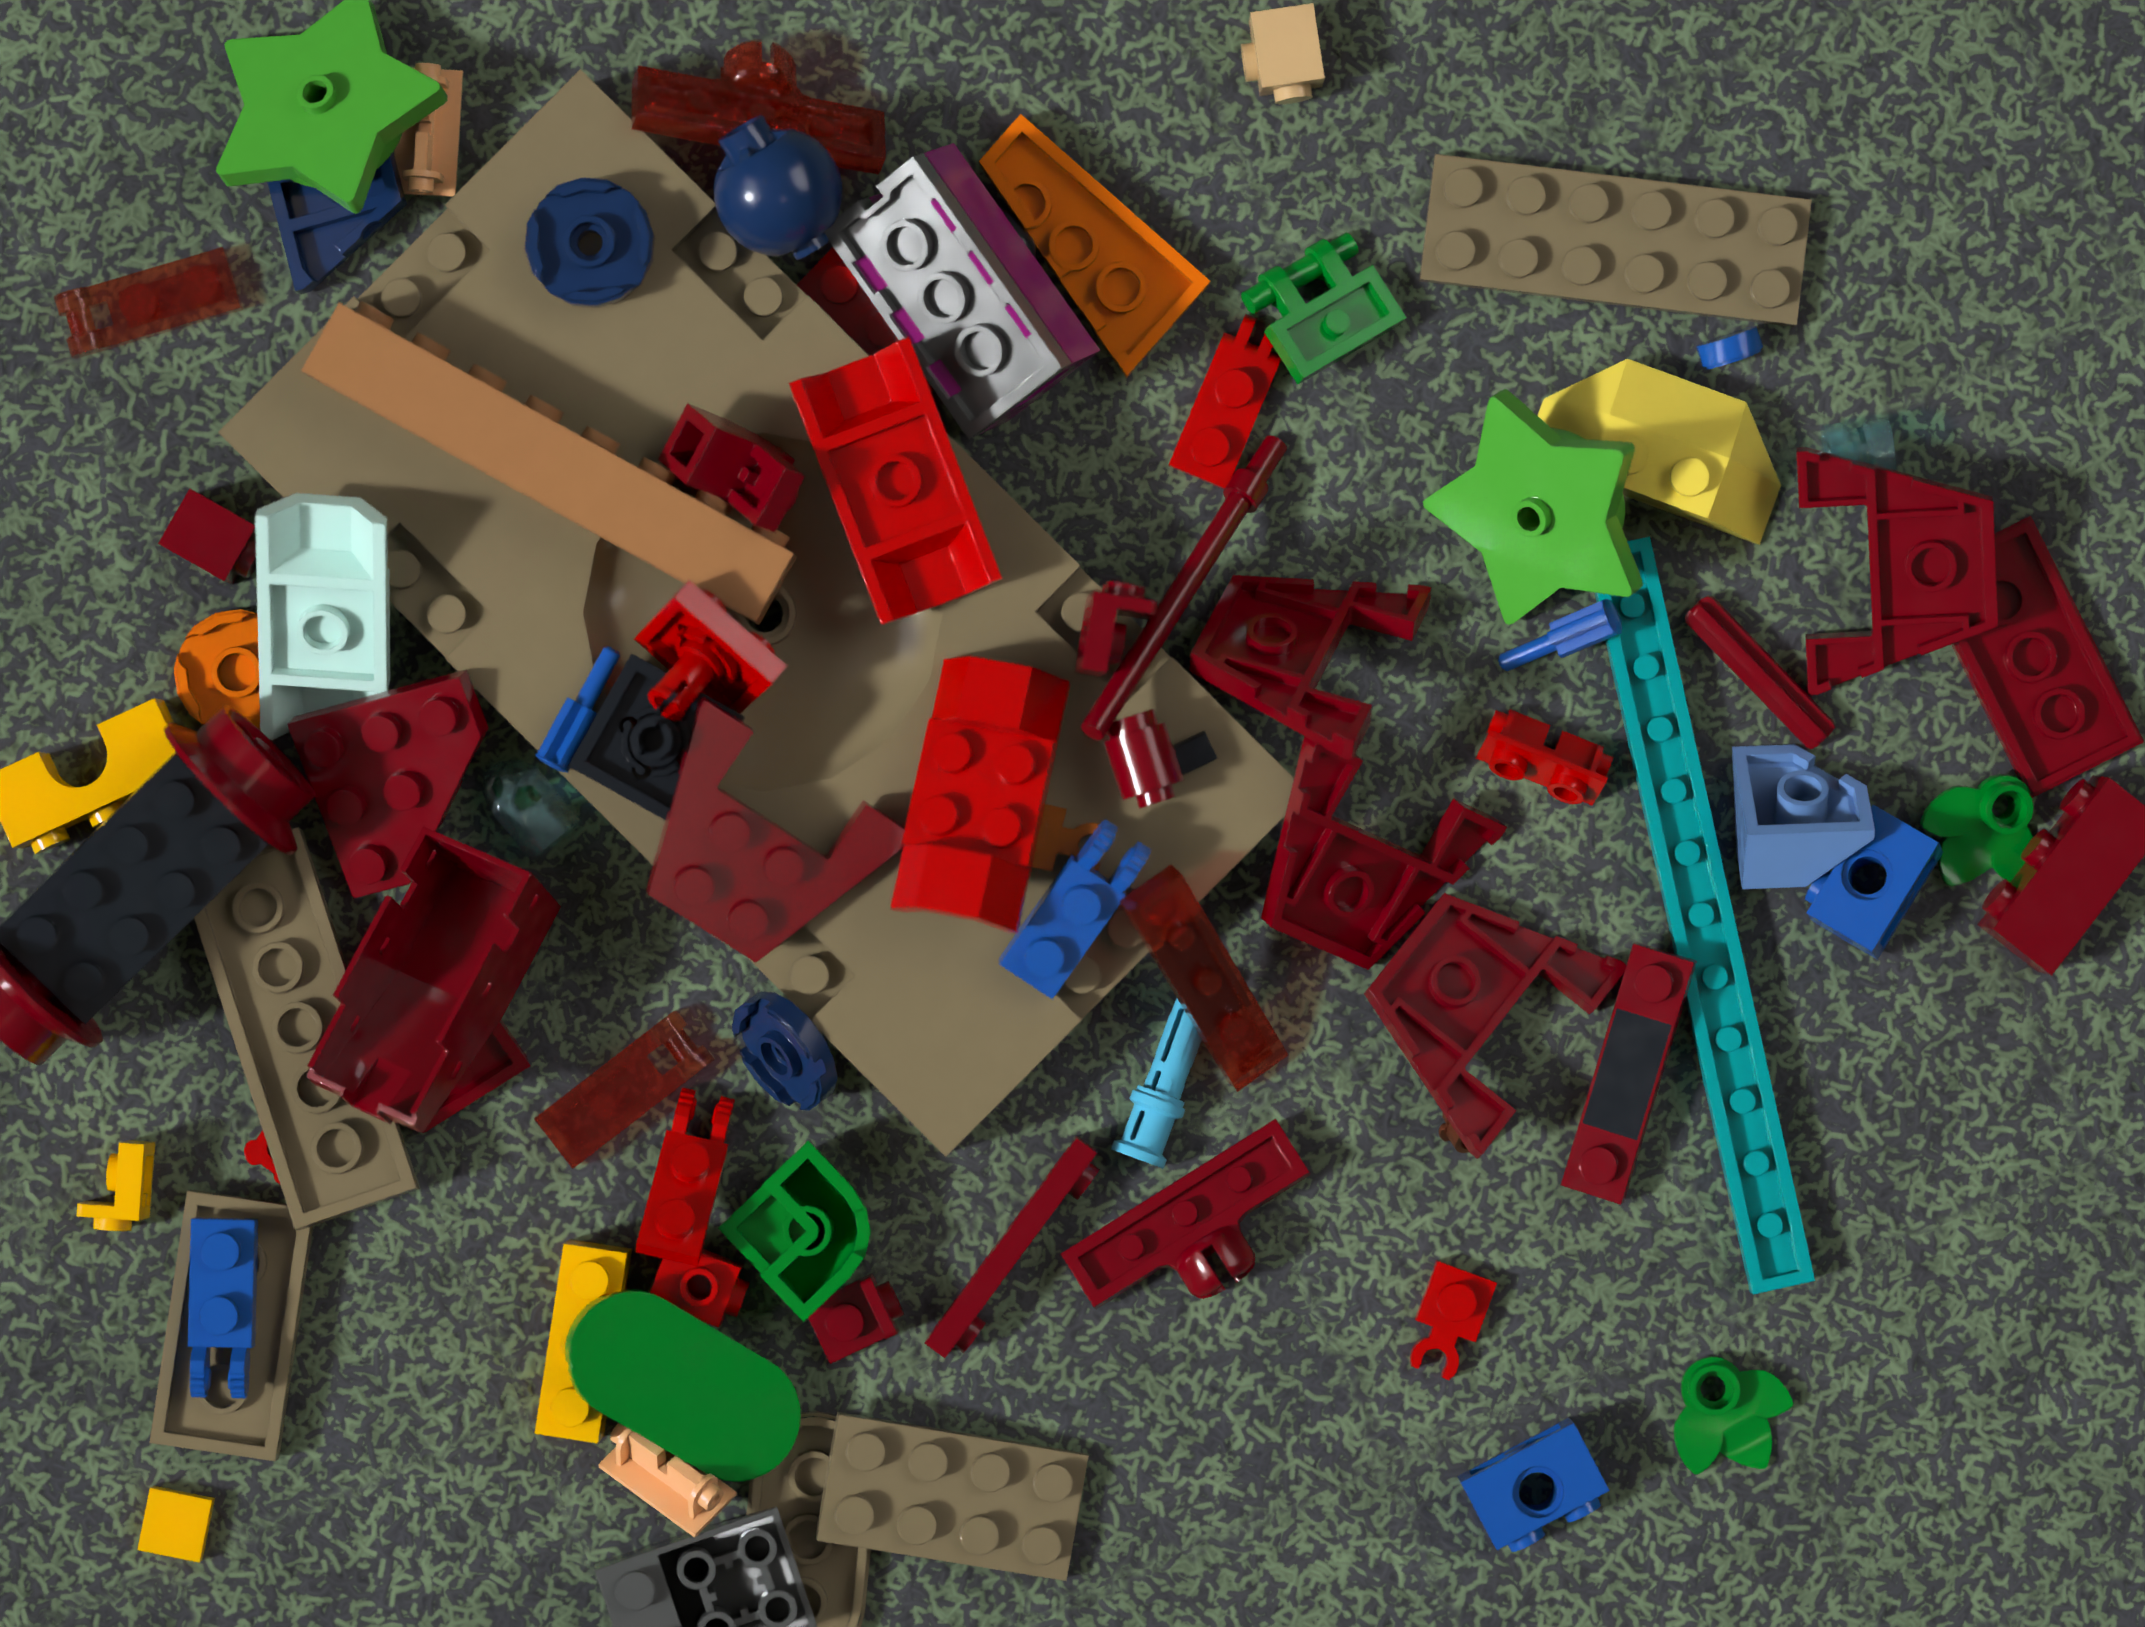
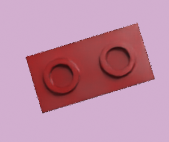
(1516, 751)

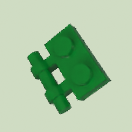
(1335, 322)

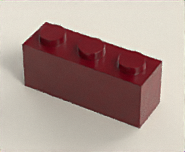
(2068, 874)

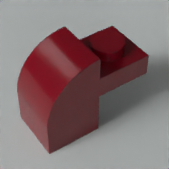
(733, 466)

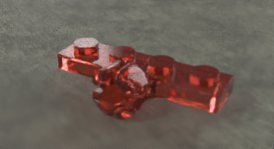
(710, 108)

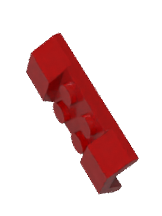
(896, 482)
(980, 791)

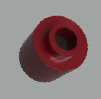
(1143, 758)

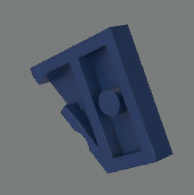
(323, 233)

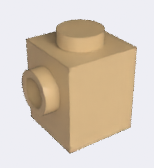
(1284, 53)

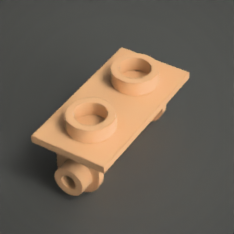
(431, 147)
(666, 1481)

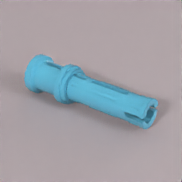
(1159, 1100)

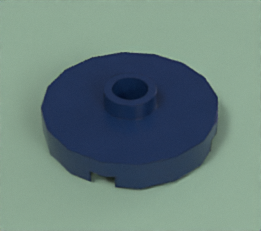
(581, 209)
(785, 1050)

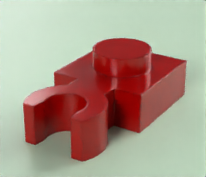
(1454, 1307)

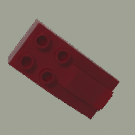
(431, 980)

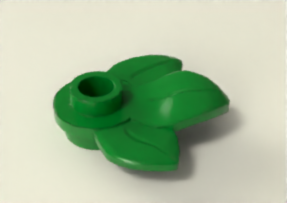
(1973, 835)
(1734, 1421)

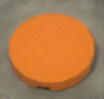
(200, 661)

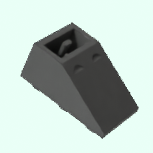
(722, 1578)

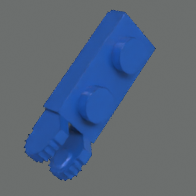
(1071, 913)
(222, 1299)

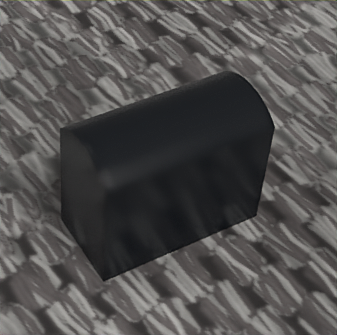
(1194, 752)

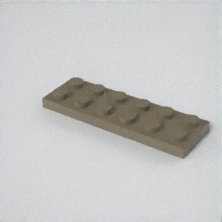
(1615, 240)
(276, 981)

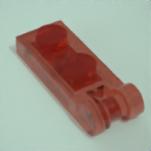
(150, 302)
(621, 1091)

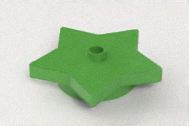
(323, 105)
(1542, 509)

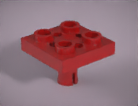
(706, 654)

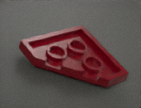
(388, 771)

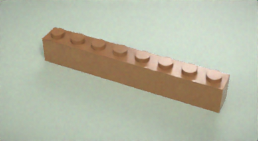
(549, 462)

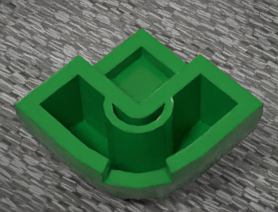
(802, 1230)

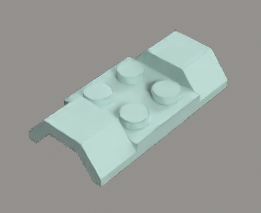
(320, 605)

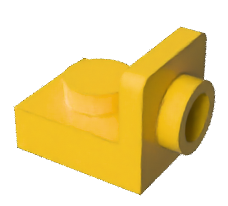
(131, 1178)

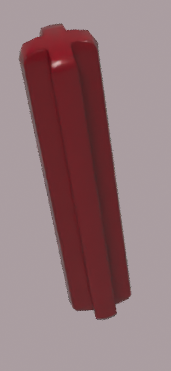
(1759, 672)

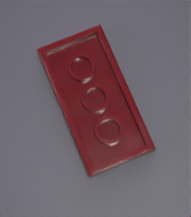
(2043, 671)

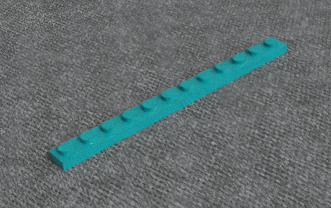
(1705, 931)

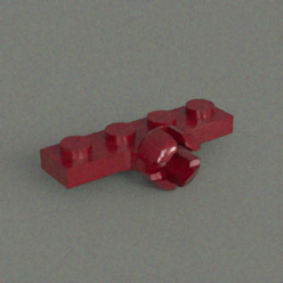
(1190, 1222)

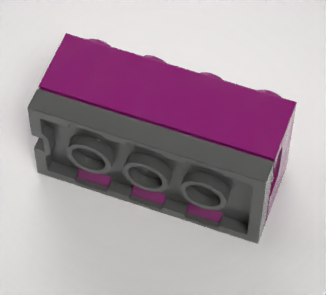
(962, 289)

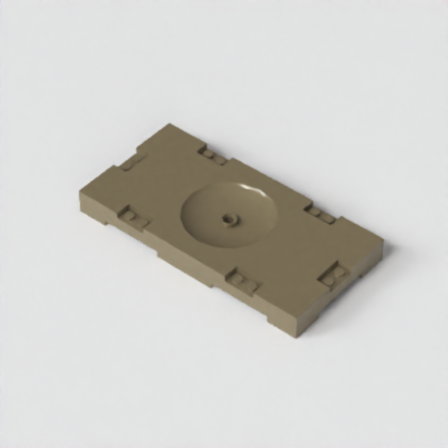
(538, 599)

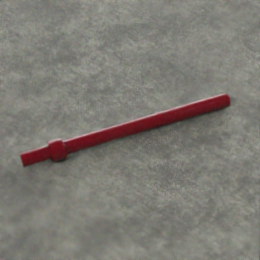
(1241, 496)

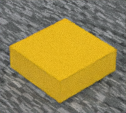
(176, 1524)

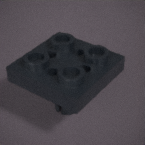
(610, 754)

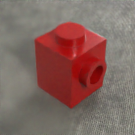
(704, 1289)

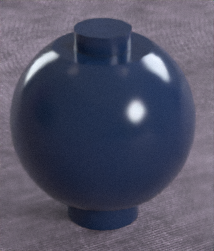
(776, 189)

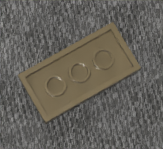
(220, 1422)
(951, 1496)

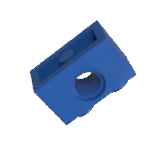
(1873, 918)
(1496, 1483)

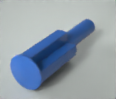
(1568, 635)
(577, 716)

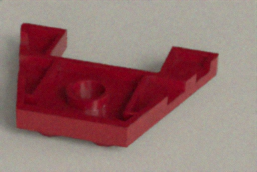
(1926, 560)
(1276, 639)
(738, 868)
(1351, 886)
(1454, 989)

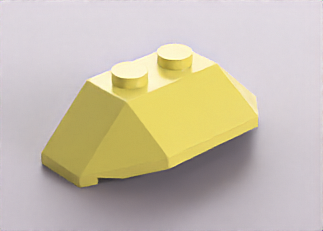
(1691, 444)

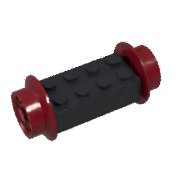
(143, 879)

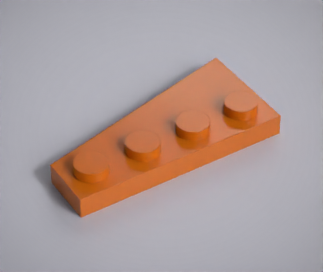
(1101, 252)

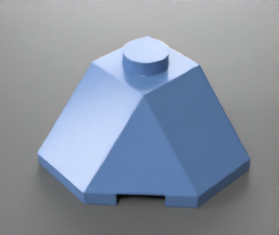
(1794, 816)

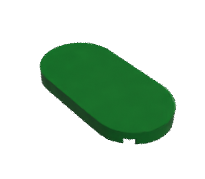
(682, 1385)

